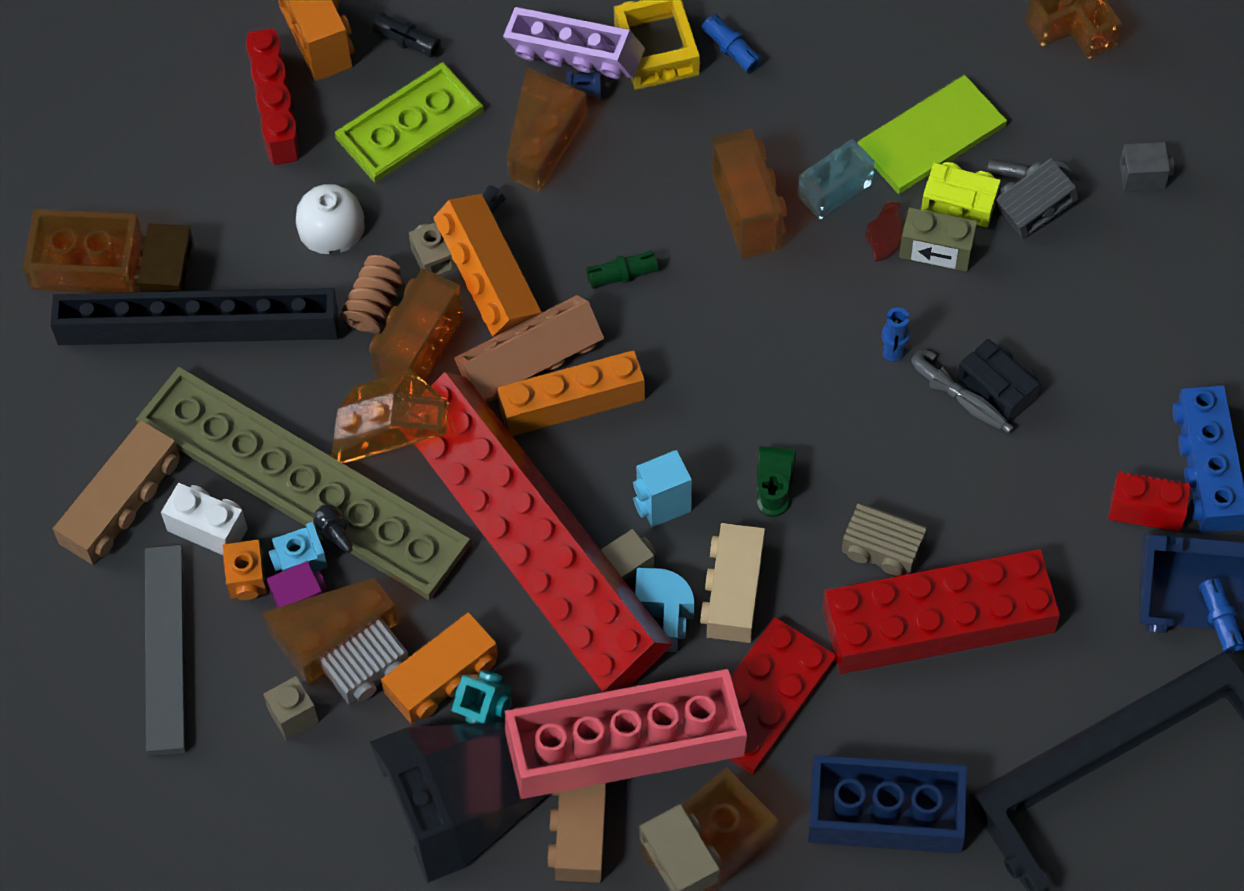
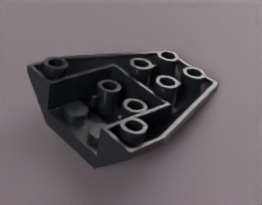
(452, 790)

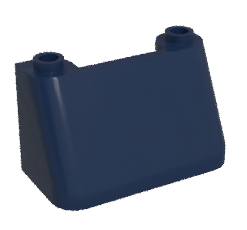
(1172, 575)

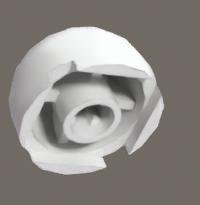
(329, 219)

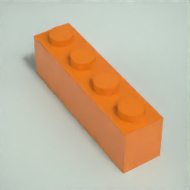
(486, 263)
(571, 393)

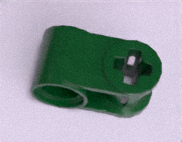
(774, 476)

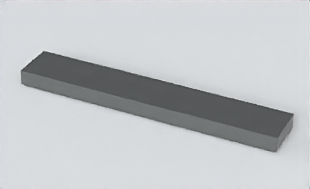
(164, 651)

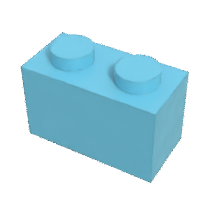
(663, 489)

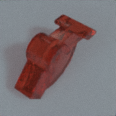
(884, 232)

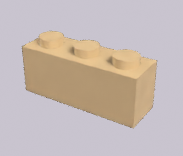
(733, 582)

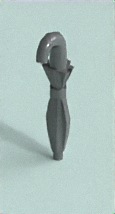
(970, 401)

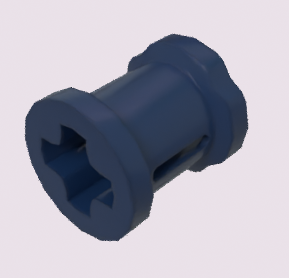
(586, 83)

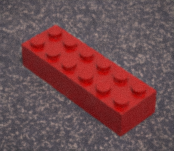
(940, 611)

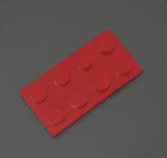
(775, 686)

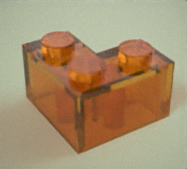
(1088, 21)

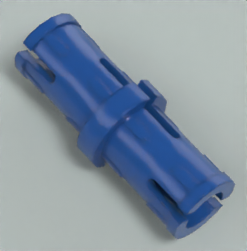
(732, 43)
(895, 334)
(1222, 616)

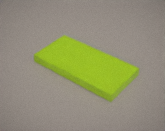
(409, 122)
(932, 132)

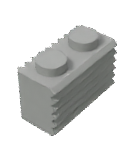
(363, 662)

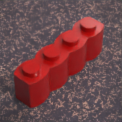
(273, 96)

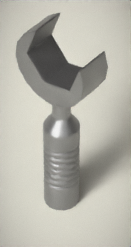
(1016, 170)

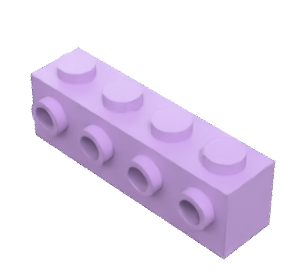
(574, 43)

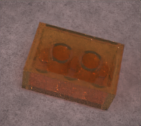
(748, 193)
(82, 251)
(418, 327)
(730, 822)

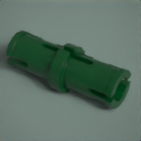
(622, 269)

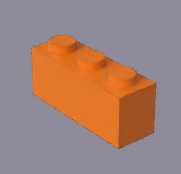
(438, 667)

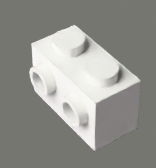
(203, 519)

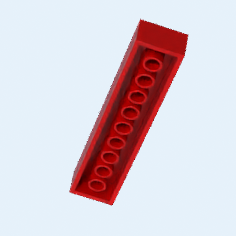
(542, 541)

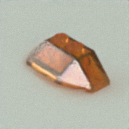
(387, 416)

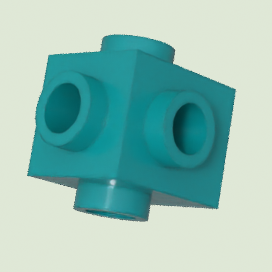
(482, 698)

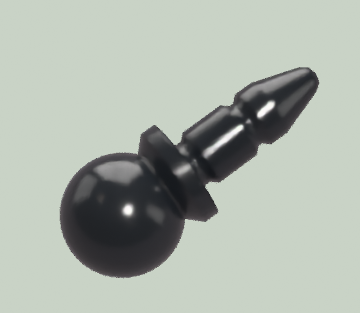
(332, 525)

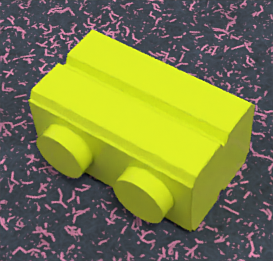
(961, 193)

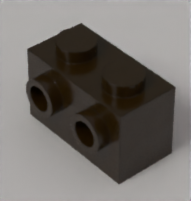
(165, 258)

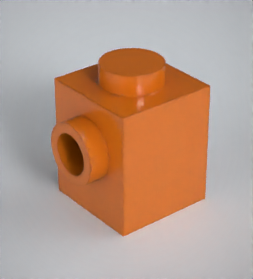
(244, 569)

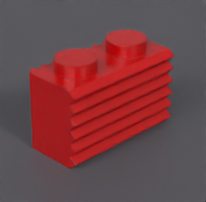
(1149, 501)

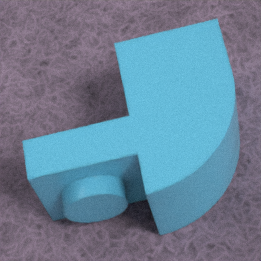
(667, 597)

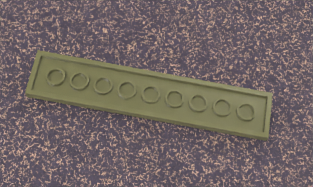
(301, 478)

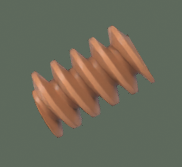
(372, 294)

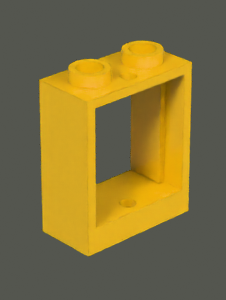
(663, 66)

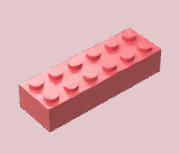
(625, 733)

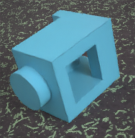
(307, 549)

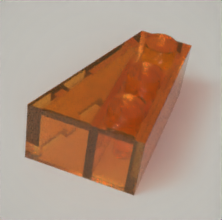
(326, 621)

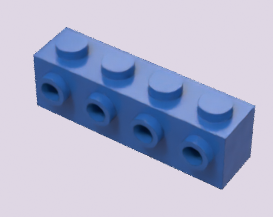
(1211, 458)

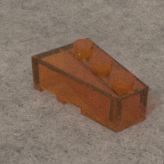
(543, 127)

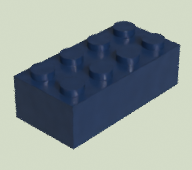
(887, 804)

